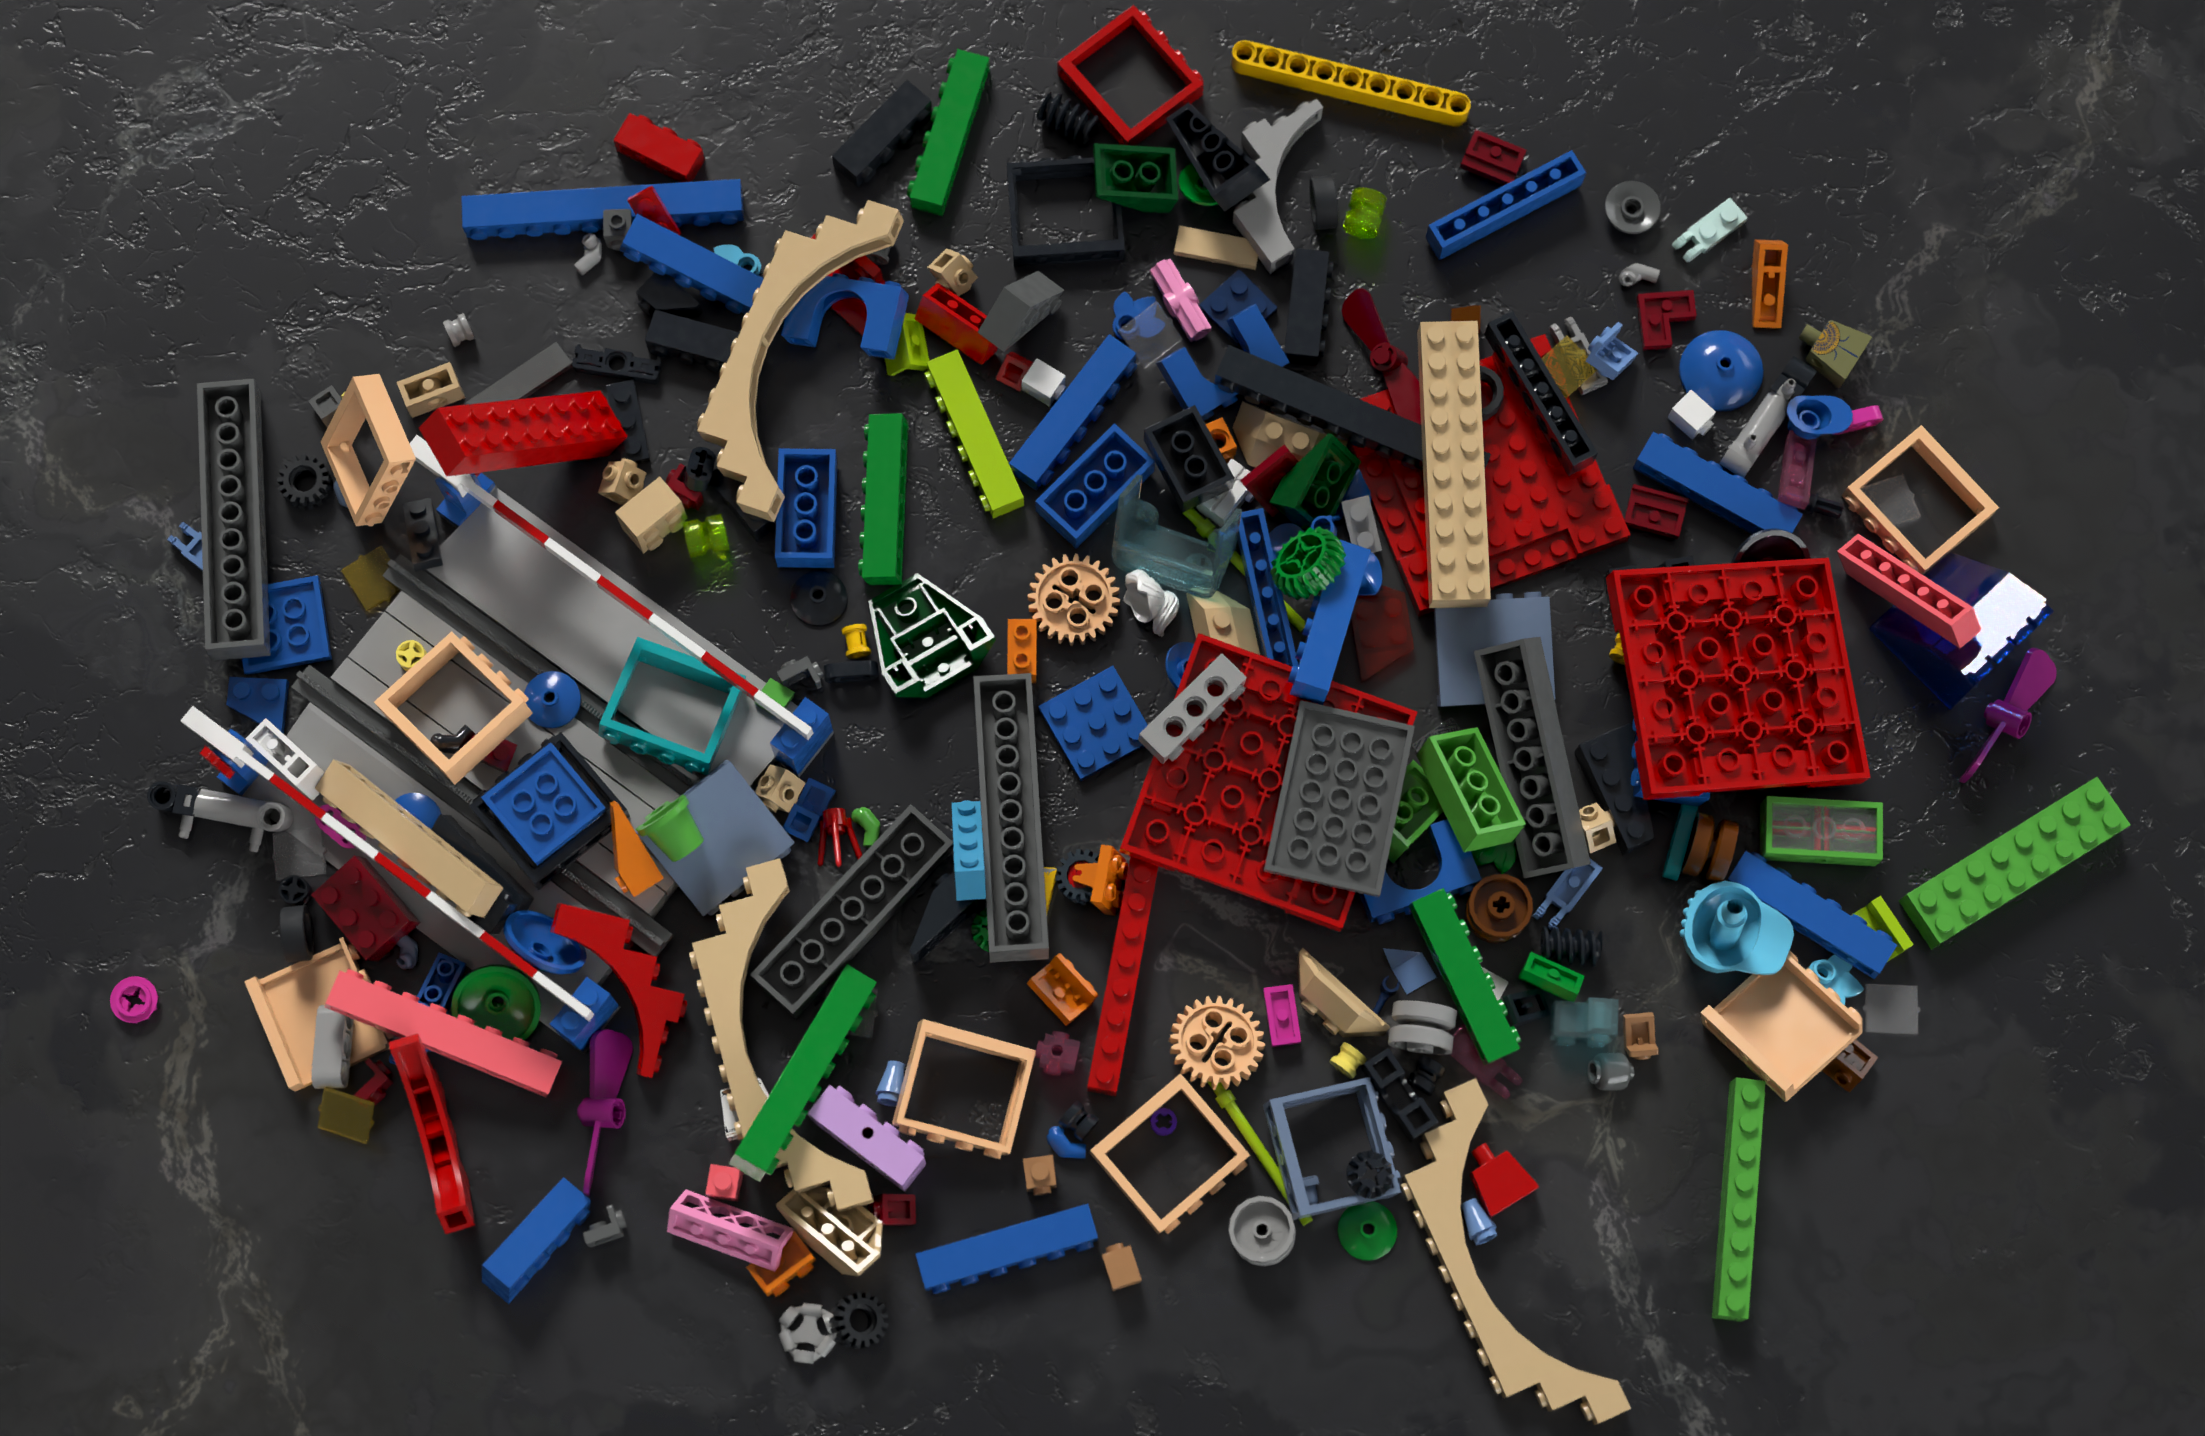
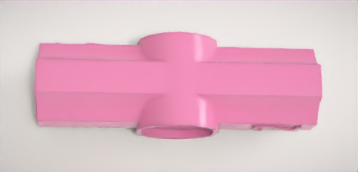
(1180, 300)

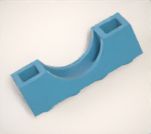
(968, 850)

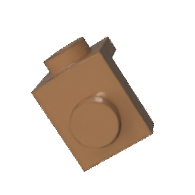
(1639, 1035)

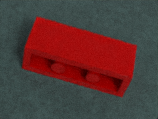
(659, 148)
(955, 322)

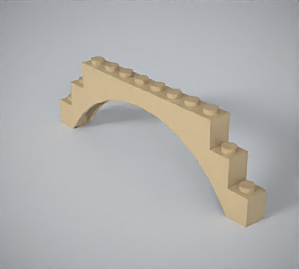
(794, 270)
(723, 972)
(1507, 1353)

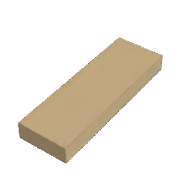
(1215, 248)

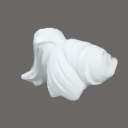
(1150, 601)

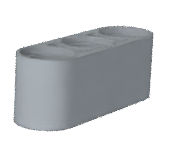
(331, 1049)

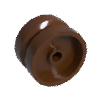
(1711, 848)
(1506, 893)

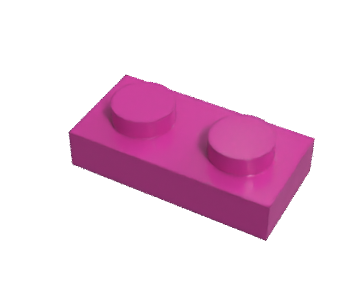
(1282, 1015)

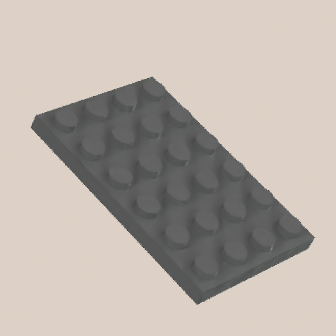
(1339, 798)

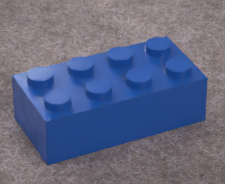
(1092, 485)
(809, 508)

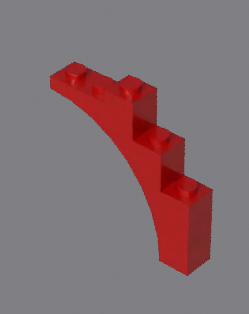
(635, 970)
(436, 1133)

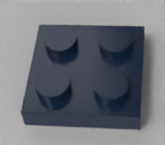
(1231, 298)

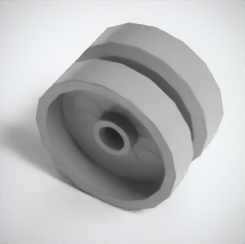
(1422, 1027)
(1268, 1248)

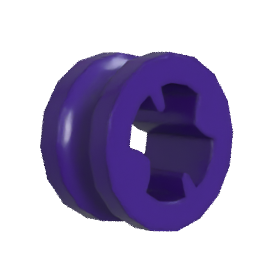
(1163, 1112)

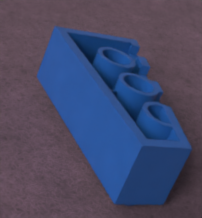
(535, 1240)

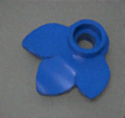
(1127, 309)

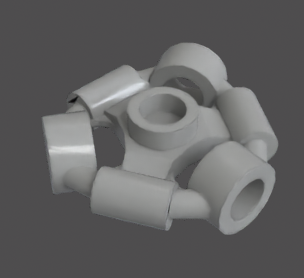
(807, 1332)

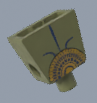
(1834, 350)

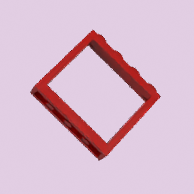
(1098, 106)

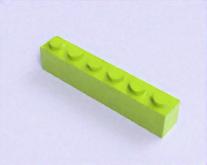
(975, 434)

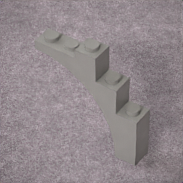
(1268, 147)

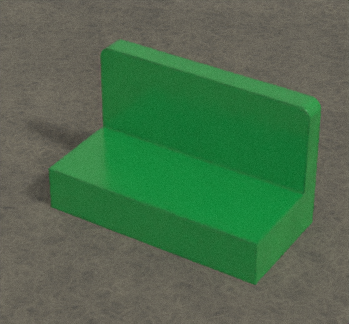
(1551, 977)

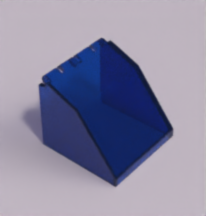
(2004, 611)

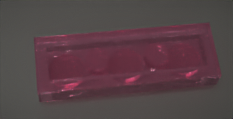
(1797, 471)

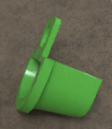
(672, 829)

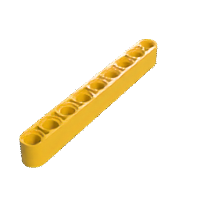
(1360, 93)

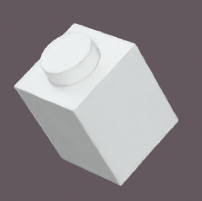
(1044, 382)
(1692, 415)

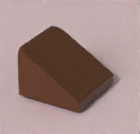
(1467, 313)

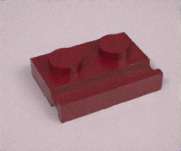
(1492, 158)
(1655, 511)

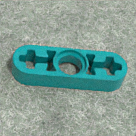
(1679, 841)

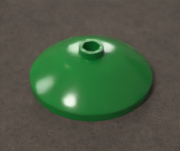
(514, 1016)

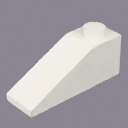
(286, 757)

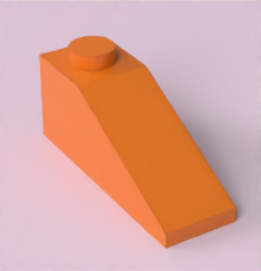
(1768, 282)
(631, 858)

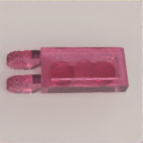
(1467, 1055)

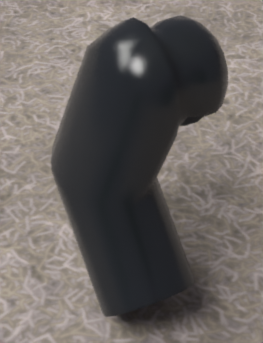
(452, 743)

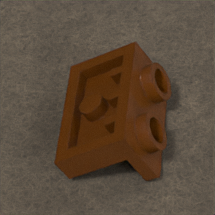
(1850, 1065)

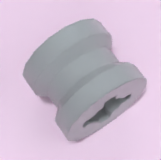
(458, 330)

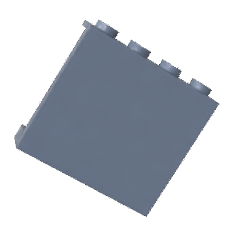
(1475, 628)
(735, 834)

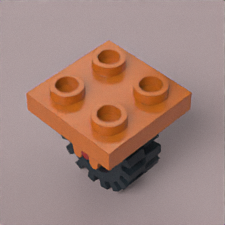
(1094, 878)

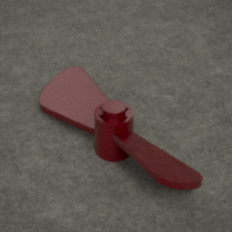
(1402, 384)

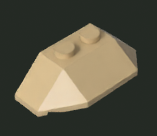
(1265, 432)
(1223, 620)
(1334, 1002)
(844, 1239)

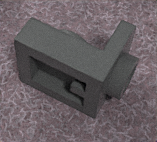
(326, 404)
(603, 1232)

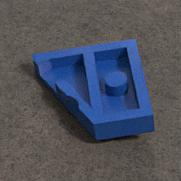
(259, 699)

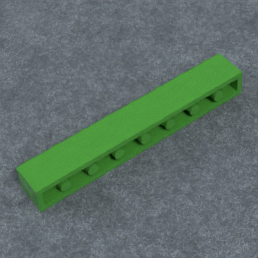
(1738, 1199)

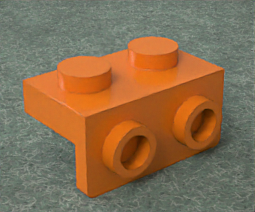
(1063, 989)
(795, 1261)

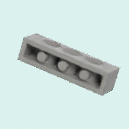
(1220, 673)

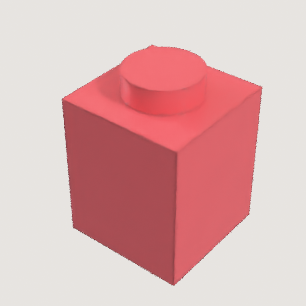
(724, 1183)

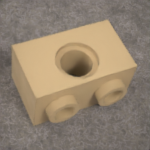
(430, 389)

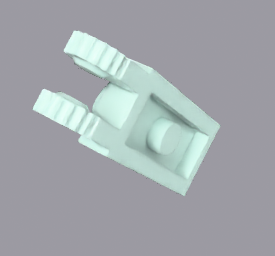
(1711, 229)

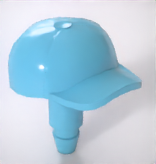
(1735, 931)

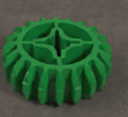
(1308, 563)

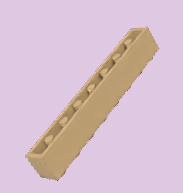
(408, 839)

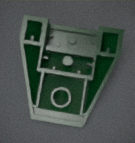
(926, 638)

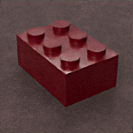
(365, 908)

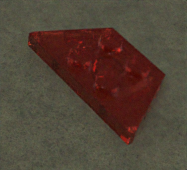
(1380, 630)

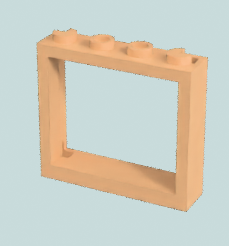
(367, 399)
(1949, 471)
(483, 741)
(976, 1042)
(1193, 1201)

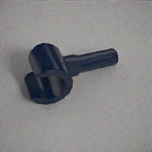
(1385, 994)

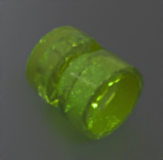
(1365, 213)
(705, 535)

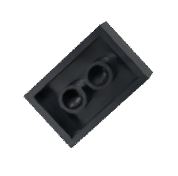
(1188, 458)

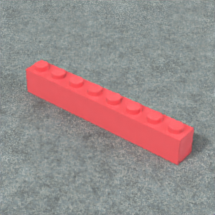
(443, 1033)

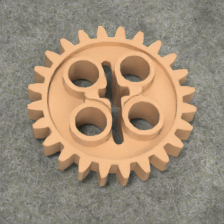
(1088, 579)
(1239, 1056)

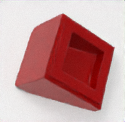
(1013, 370)

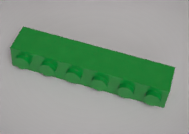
(949, 132)
(884, 499)
(1464, 976)

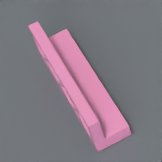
(725, 1232)

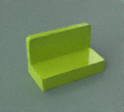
(911, 348)
(1881, 918)

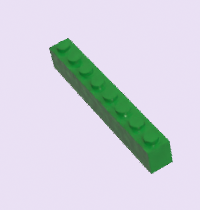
(803, 1072)

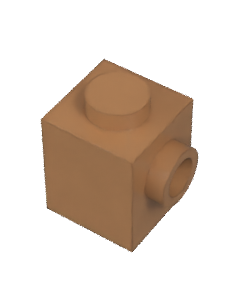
(1040, 1174)
(1121, 1266)

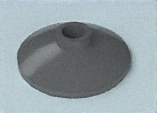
(1636, 196)

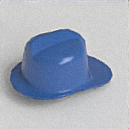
(1818, 415)

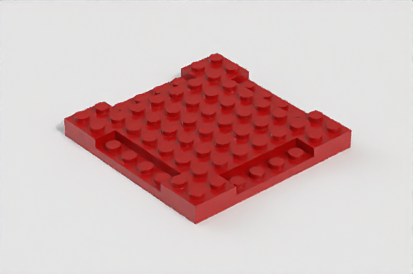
(1532, 505)
(1737, 677)
(1220, 796)

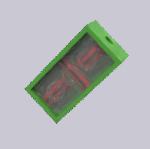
(1821, 831)

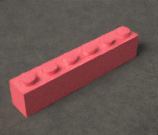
(1909, 591)

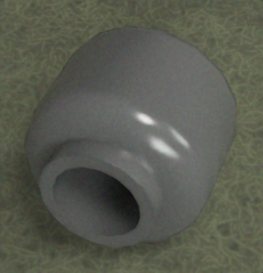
(1610, 1071)

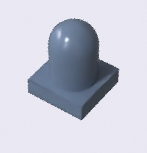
(1309, 1183)

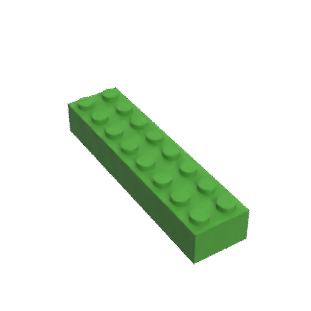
(2014, 862)

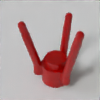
(835, 824)

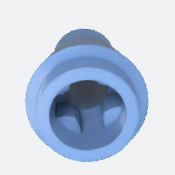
(891, 1084)
(1478, 1223)

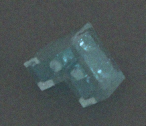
(1586, 1021)

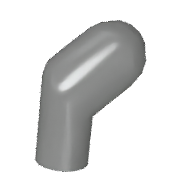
(592, 253)
(1637, 272)

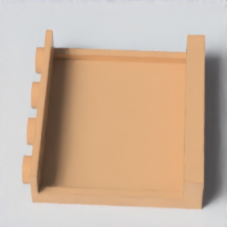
(289, 1007)
(1784, 1026)

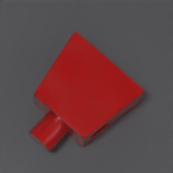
(1499, 1180)

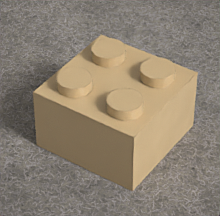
(652, 515)

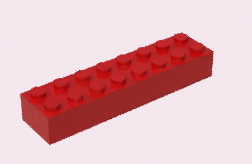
(522, 432)

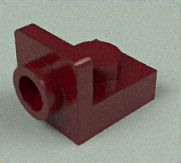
(894, 1209)

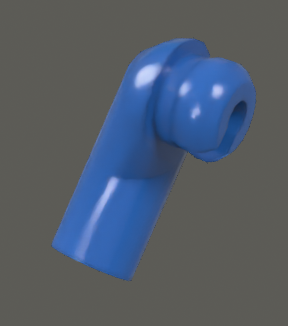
(1062, 1146)

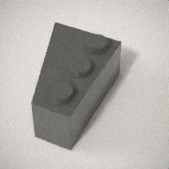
(1020, 309)

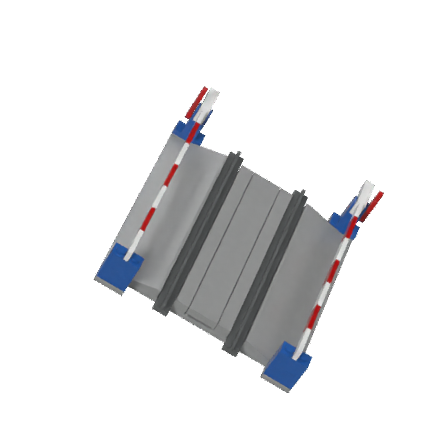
(530, 609)

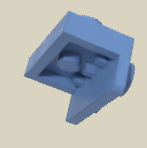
(1609, 353)

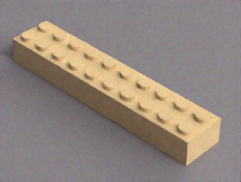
(1453, 464)

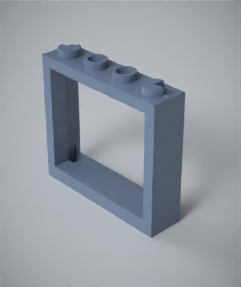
(1286, 1155)

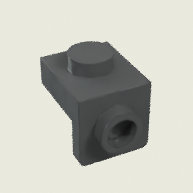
(615, 226)
(795, 671)

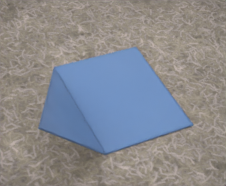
(1409, 968)

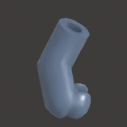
(408, 952)

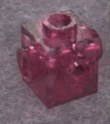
(1056, 1064)

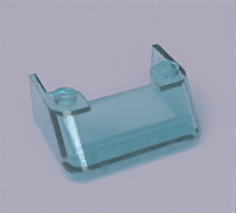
(1168, 554)

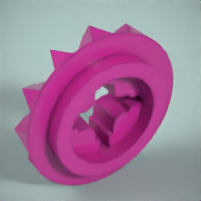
(130, 987)

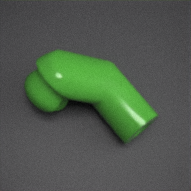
(870, 824)

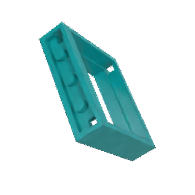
(663, 749)

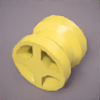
(409, 651)
(1348, 1060)

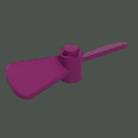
(2011, 715)
(608, 1063)

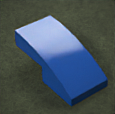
(808, 810)

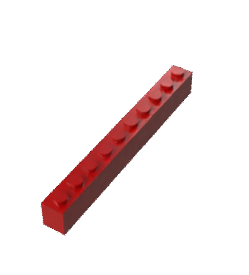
(1122, 977)

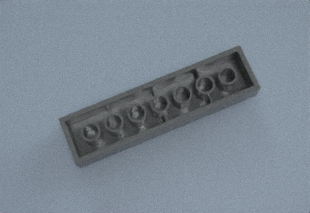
(1532, 755)
(852, 911)

